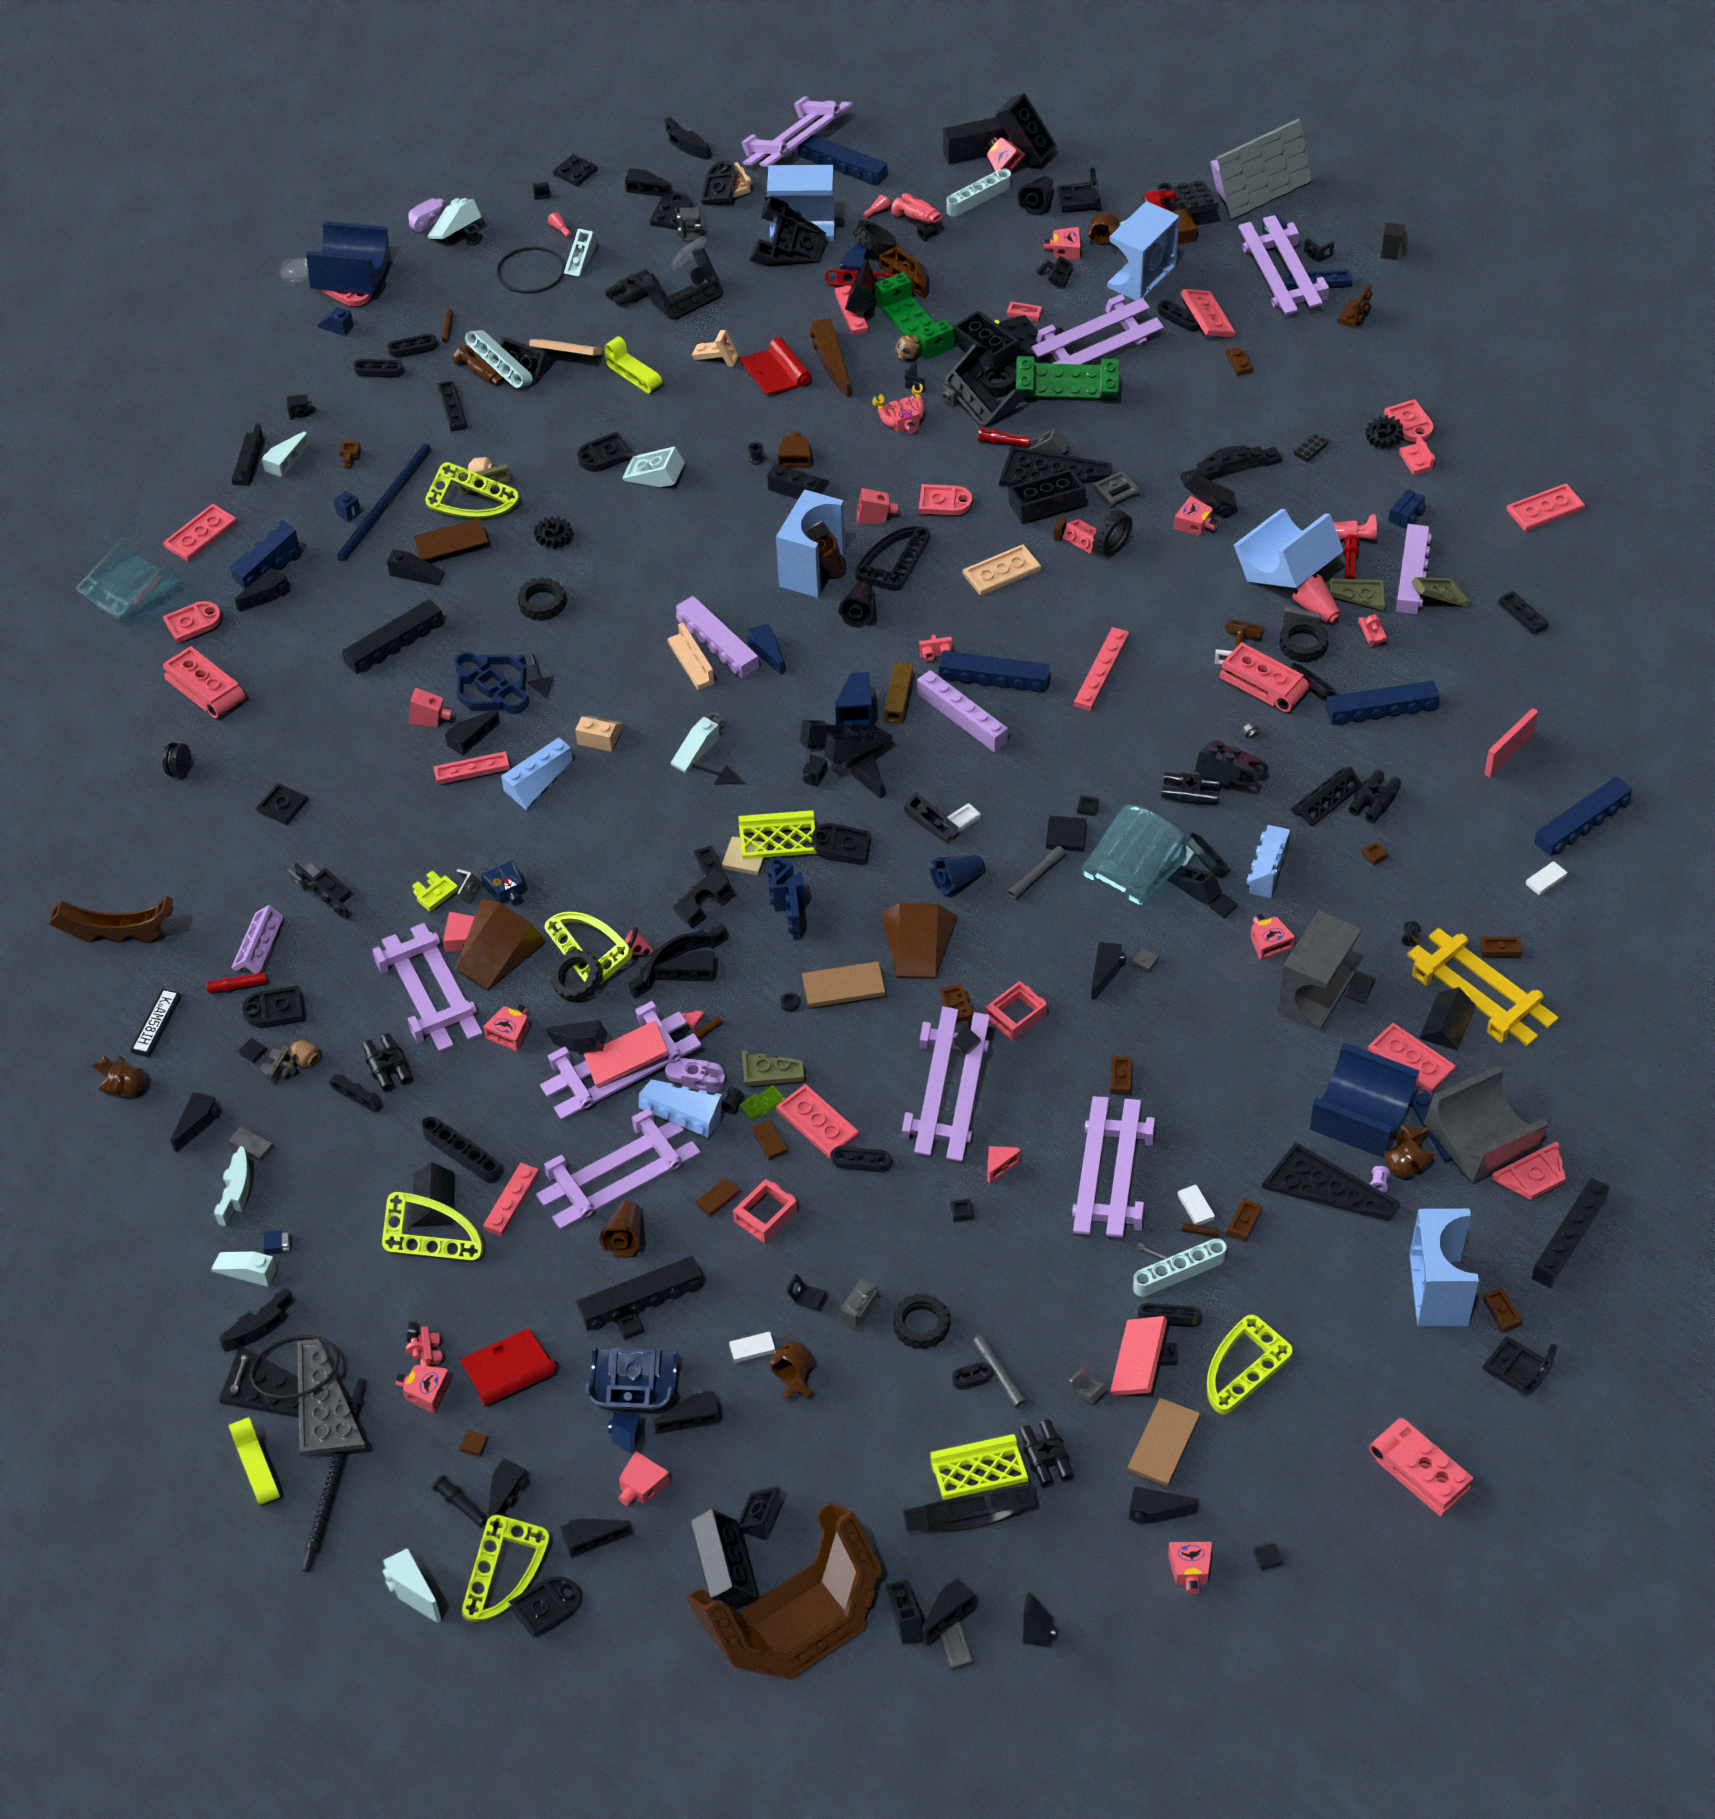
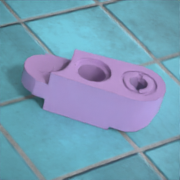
(426, 214)
(696, 1074)

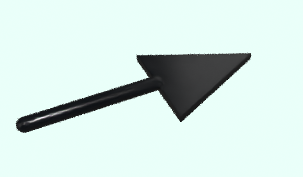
(541, 685)
(727, 776)

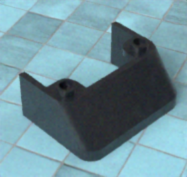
(704, 288)
(971, 392)

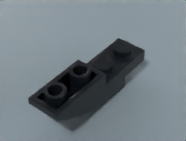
(686, 141)
(254, 1327)

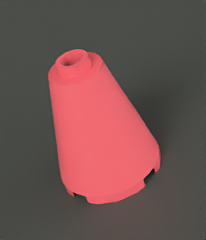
(1316, 597)

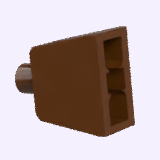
(794, 451)

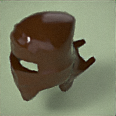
(1102, 227)
(121, 1077)
(1407, 1156)
(791, 1366)

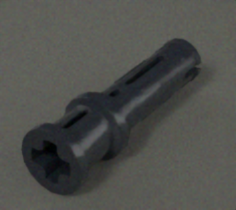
(454, 1496)

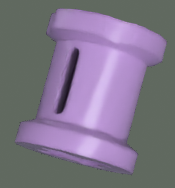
(1379, 1179)

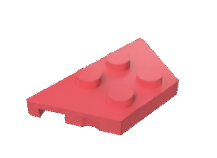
(1533, 1173)

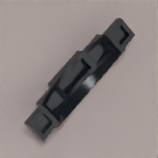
(1233, 456)
(672, 949)
(969, 1510)

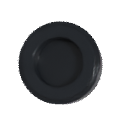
(790, 1002)
(413, 1329)

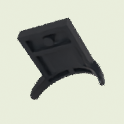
(1080, 195)
(1519, 1365)

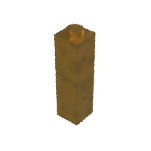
(898, 693)

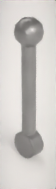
(1141, 1247)
(234, 1388)

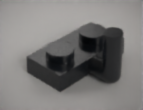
(1059, 271)

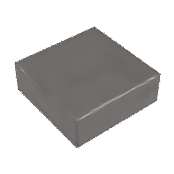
(1145, 960)

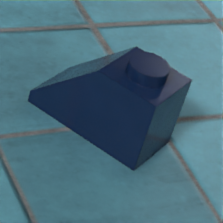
(337, 321)
(625, 1430)

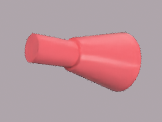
(881, 203)
(556, 220)

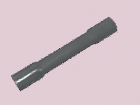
(1022, 885)
(1011, 1390)

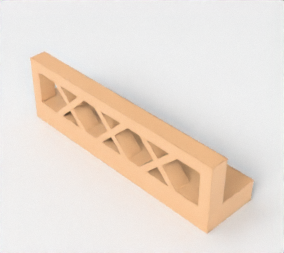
(691, 658)

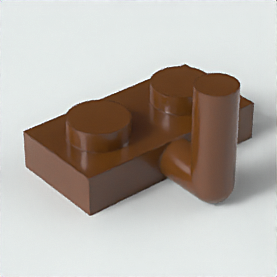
(1243, 628)

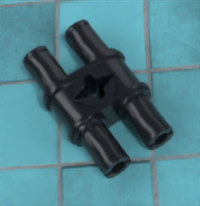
(629, 288)
(1192, 795)
(1374, 795)
(386, 1062)
(1046, 1453)

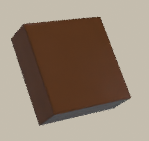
(1059, 529)
(1375, 853)
(473, 1443)

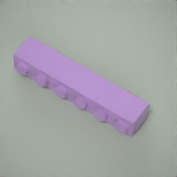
(1412, 566)
(717, 637)
(962, 711)

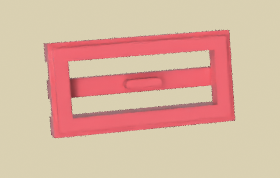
(1032, 312)

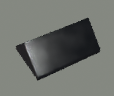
(1448, 1018)
(437, 1184)

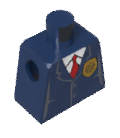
(504, 883)

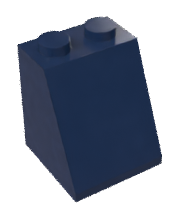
(855, 701)

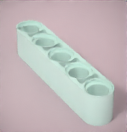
(978, 192)
(499, 358)
(1174, 1275)

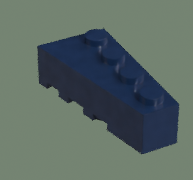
(273, 552)

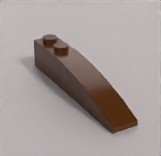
(828, 351)

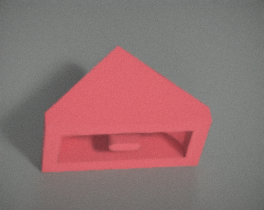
(1000, 1161)

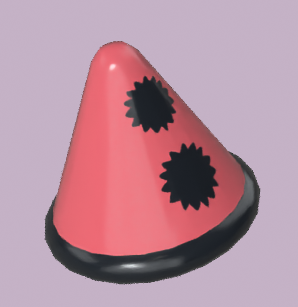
(637, 943)

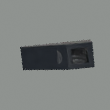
(505, 1486)

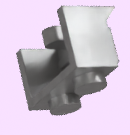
(689, 234)
(860, 1305)

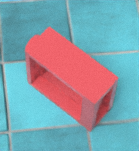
(1004, 1023)
(755, 1226)

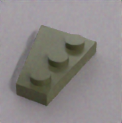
(1441, 589)
(1359, 591)
(767, 1070)

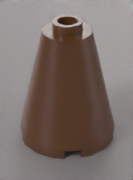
(830, 556)
(622, 1231)

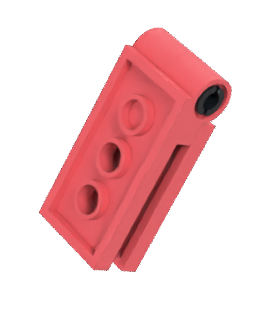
(1264, 677)
(203, 682)
(1421, 1466)

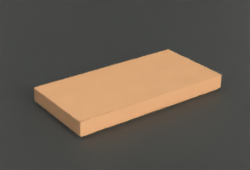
(565, 347)
(1001, 570)

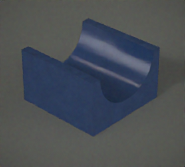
(350, 258)
(1365, 1100)

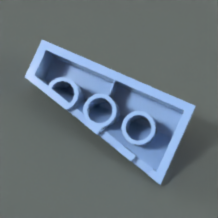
(537, 772)
(1269, 861)
(683, 1107)

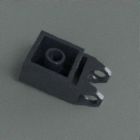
(1229, 764)

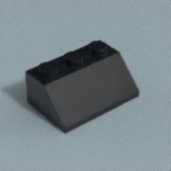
(862, 290)
(530, 357)
(793, 482)

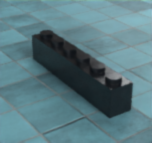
(392, 636)
(1570, 1232)
(639, 1293)

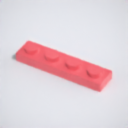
(855, 322)
(471, 768)
(511, 1199)

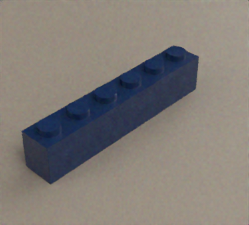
(843, 159)
(994, 671)
(1382, 702)
(1583, 816)

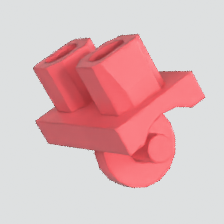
(1372, 630)
(931, 648)
(422, 1346)

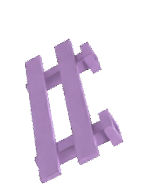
(808, 111)
(1284, 240)
(1116, 313)
(432, 1021)
(572, 1076)
(927, 1127)
(1128, 1131)
(571, 1184)

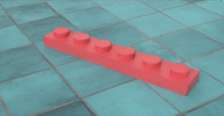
(1101, 669)

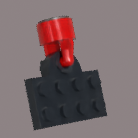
(1190, 197)

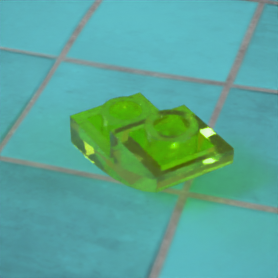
(762, 1104)

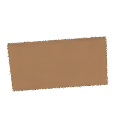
(843, 984)
(1163, 1442)

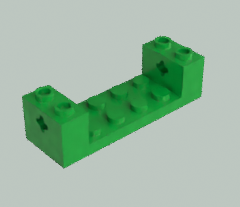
(896, 302)
(1067, 380)

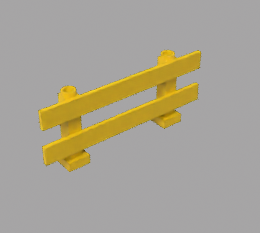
(1501, 1020)

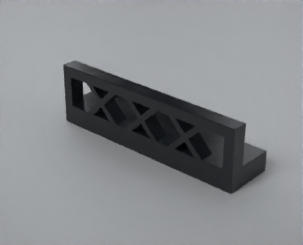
(248, 457)
(1327, 788)

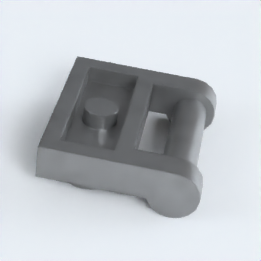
(1114, 484)

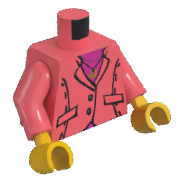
(902, 413)

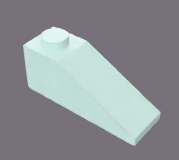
(581, 252)
(283, 456)
(696, 744)
(246, 1266)

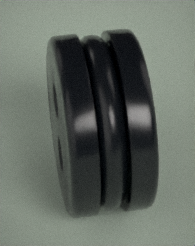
(176, 759)

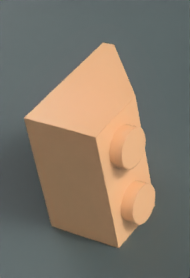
(598, 732)

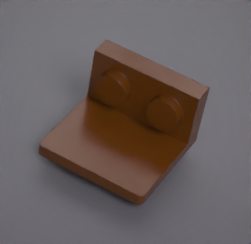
(1356, 309)
(957, 998)

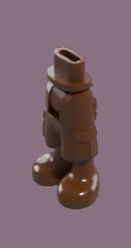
(477, 365)

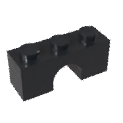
(711, 886)

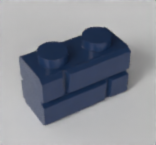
(1407, 509)

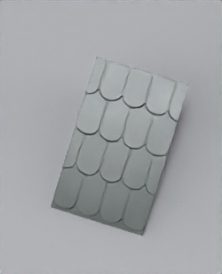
(1262, 169)

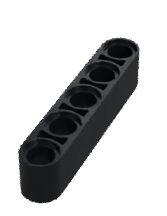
(453, 1146)

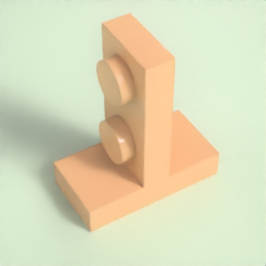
(721, 347)

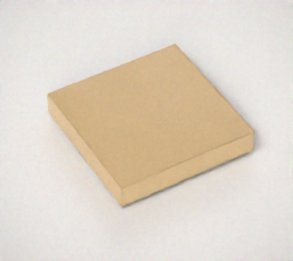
(734, 862)

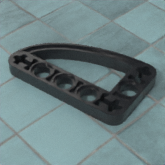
(866, 573)

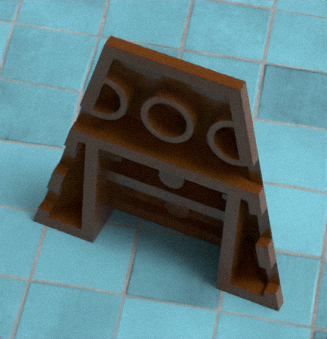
(917, 938)
(496, 944)

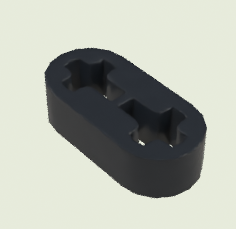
(971, 1376)

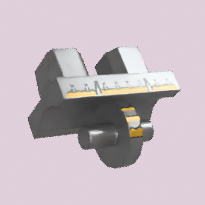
(281, 1065)

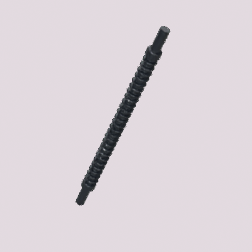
(323, 1511)

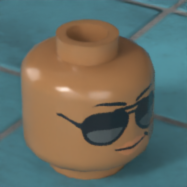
(907, 347)
(304, 1053)

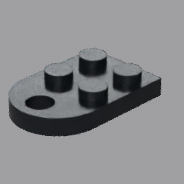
(719, 184)
(667, 209)
(1022, 330)
(603, 452)
(841, 842)
(274, 1007)
(545, 1604)

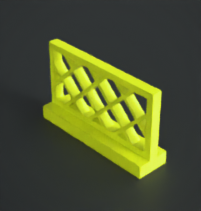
(776, 823)
(975, 1455)

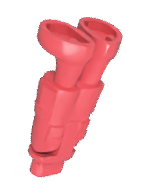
(915, 209)
(1365, 531)

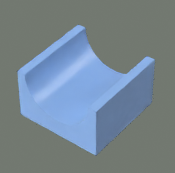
(806, 190)
(1150, 247)
(1283, 553)
(798, 554)
(1440, 1290)

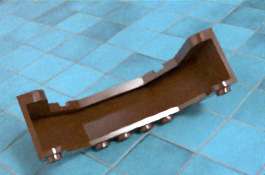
(804, 1614)

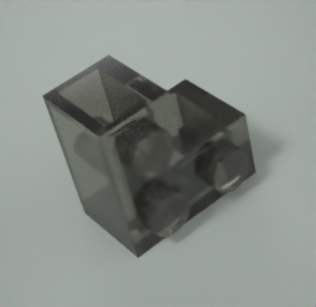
(1393, 241)

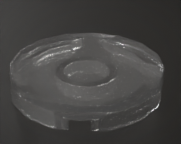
(294, 270)

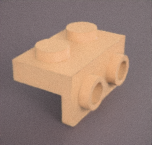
(742, 183)

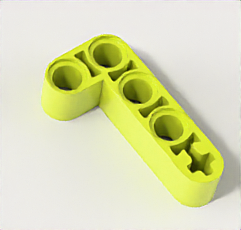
(630, 367)
(254, 1461)

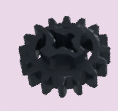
(1386, 431)
(552, 531)

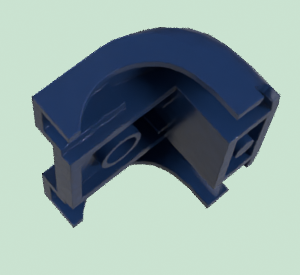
(632, 1378)

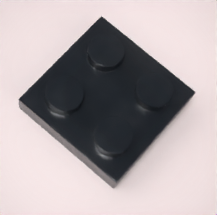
(575, 170)

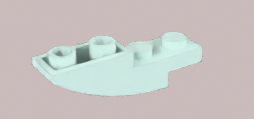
(237, 1187)

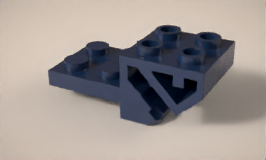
(787, 892)

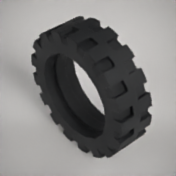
(874, 237)
(1101, 538)
(537, 586)
(1306, 627)
(565, 963)
(921, 1340)

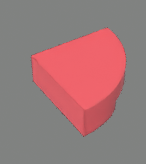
(693, 1018)

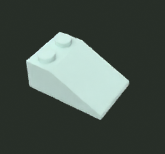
(455, 217)
(655, 468)
(409, 1585)

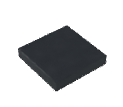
(282, 804)
(1066, 833)

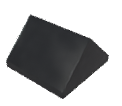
(760, 1512)

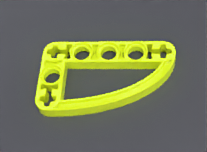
(448, 478)
(567, 917)
(423, 1241)
(1272, 1351)
(491, 1558)

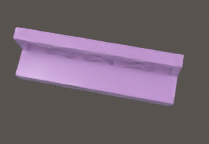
(258, 940)

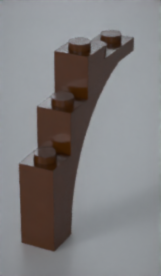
(115, 926)

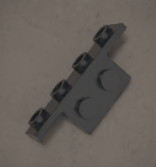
(328, 886)

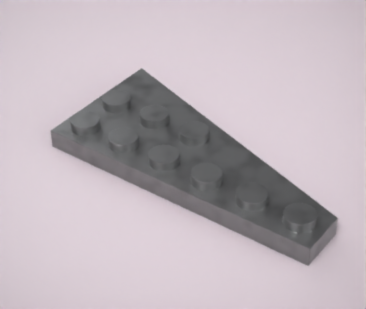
(324, 1414)

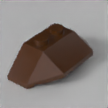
(899, 261)

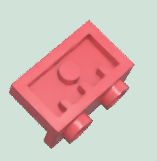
(1418, 457)
(1080, 535)

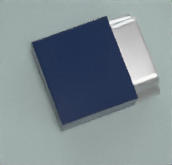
(276, 1242)

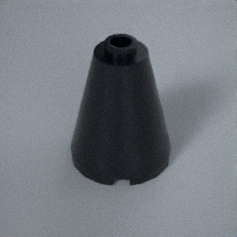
(1035, 195)
(858, 605)

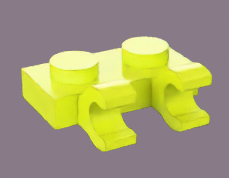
(437, 893)

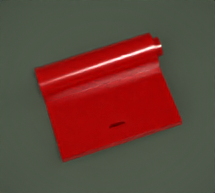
(776, 368)
(507, 1366)

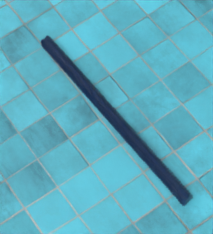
(383, 502)

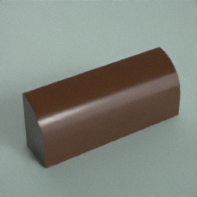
(450, 539)

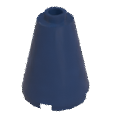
(955, 871)

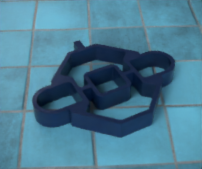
(497, 691)

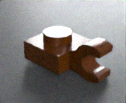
(349, 450)

